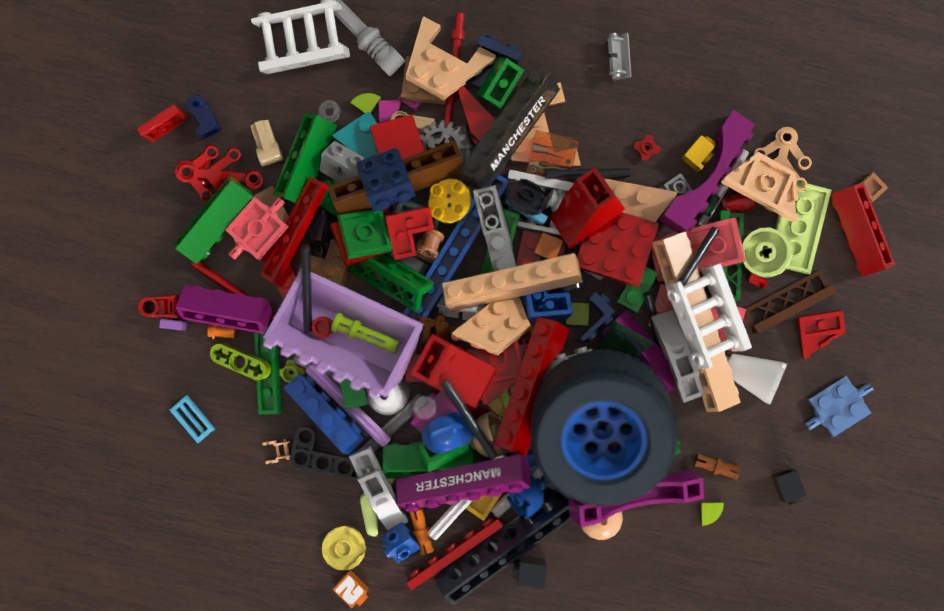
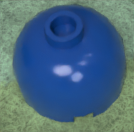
(528, 500)

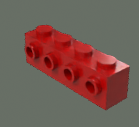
(862, 229)

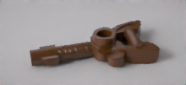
(439, 327)

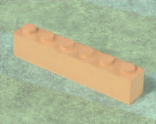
(512, 282)

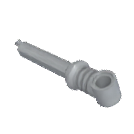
(370, 40)

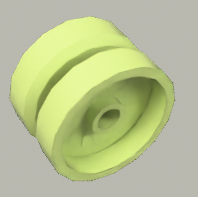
(778, 259)

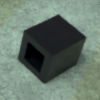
(319, 227)
(789, 486)

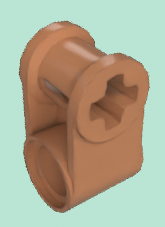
(429, 245)

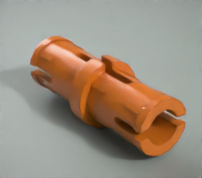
(421, 531)

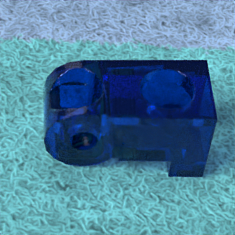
(201, 109)

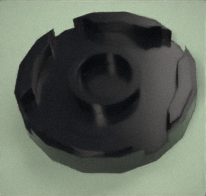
(525, 196)

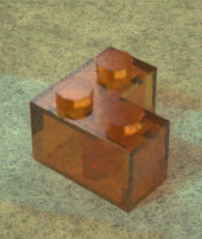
(332, 266)

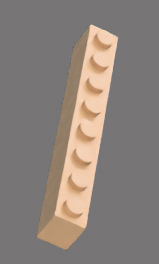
(717, 382)

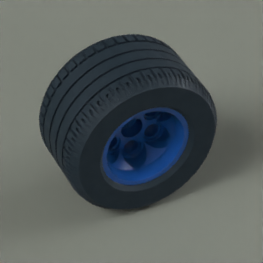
(603, 472)

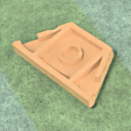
(766, 184)
(642, 200)
(495, 326)

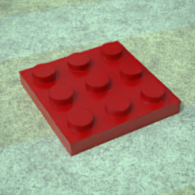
(619, 249)

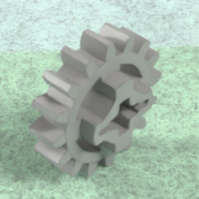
(434, 140)

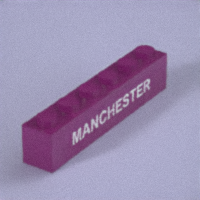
(463, 483)

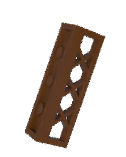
(795, 307)

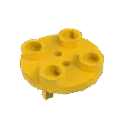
(459, 200)

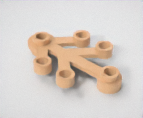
(786, 146)

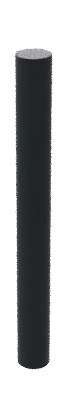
(577, 173)
(306, 288)
(468, 418)

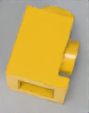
(699, 153)

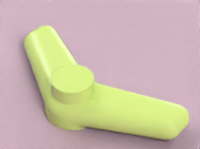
(369, 514)

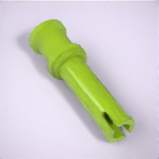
(356, 326)

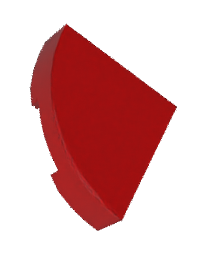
(756, 280)

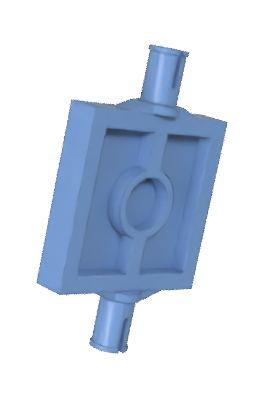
(839, 406)

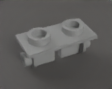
(620, 56)

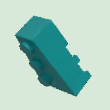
(358, 136)

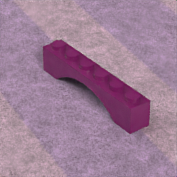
(731, 135)
(673, 488)

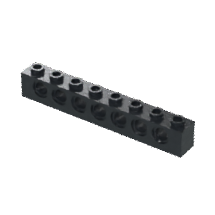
(502, 548)

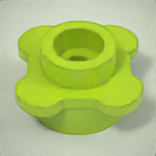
(285, 372)

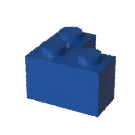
(547, 306)

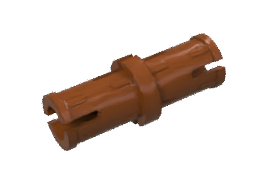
(717, 466)

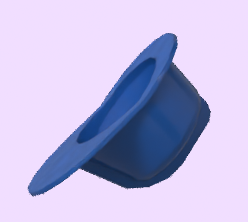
(446, 433)

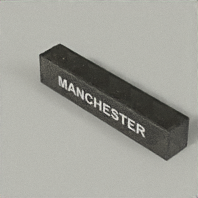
(509, 129)

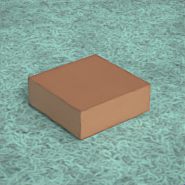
(874, 186)

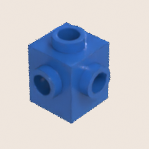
(399, 543)

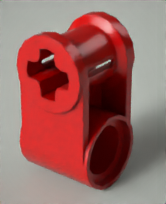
(164, 306)

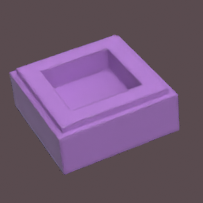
(173, 324)

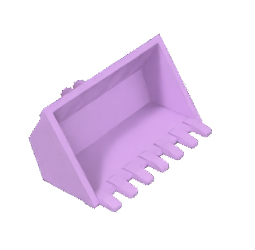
(345, 357)

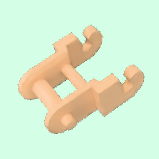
(286, 449)

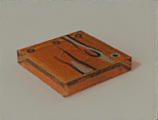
(551, 153)

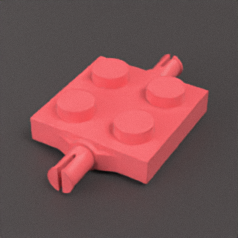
(257, 228)

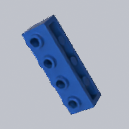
(324, 413)

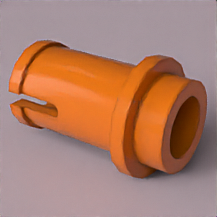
(221, 332)

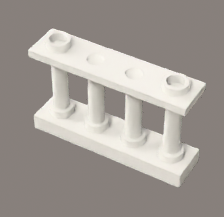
(314, 54)
(558, 185)
(727, 310)

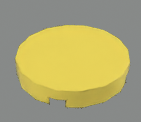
(343, 548)

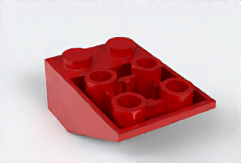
(585, 208)
(448, 361)

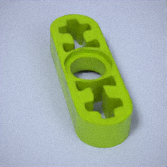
(250, 360)

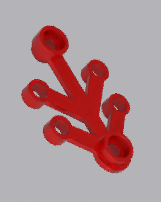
(214, 173)

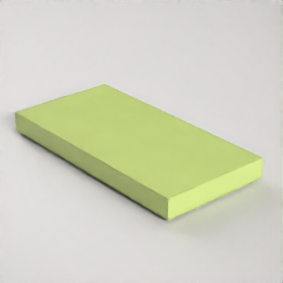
(806, 231)

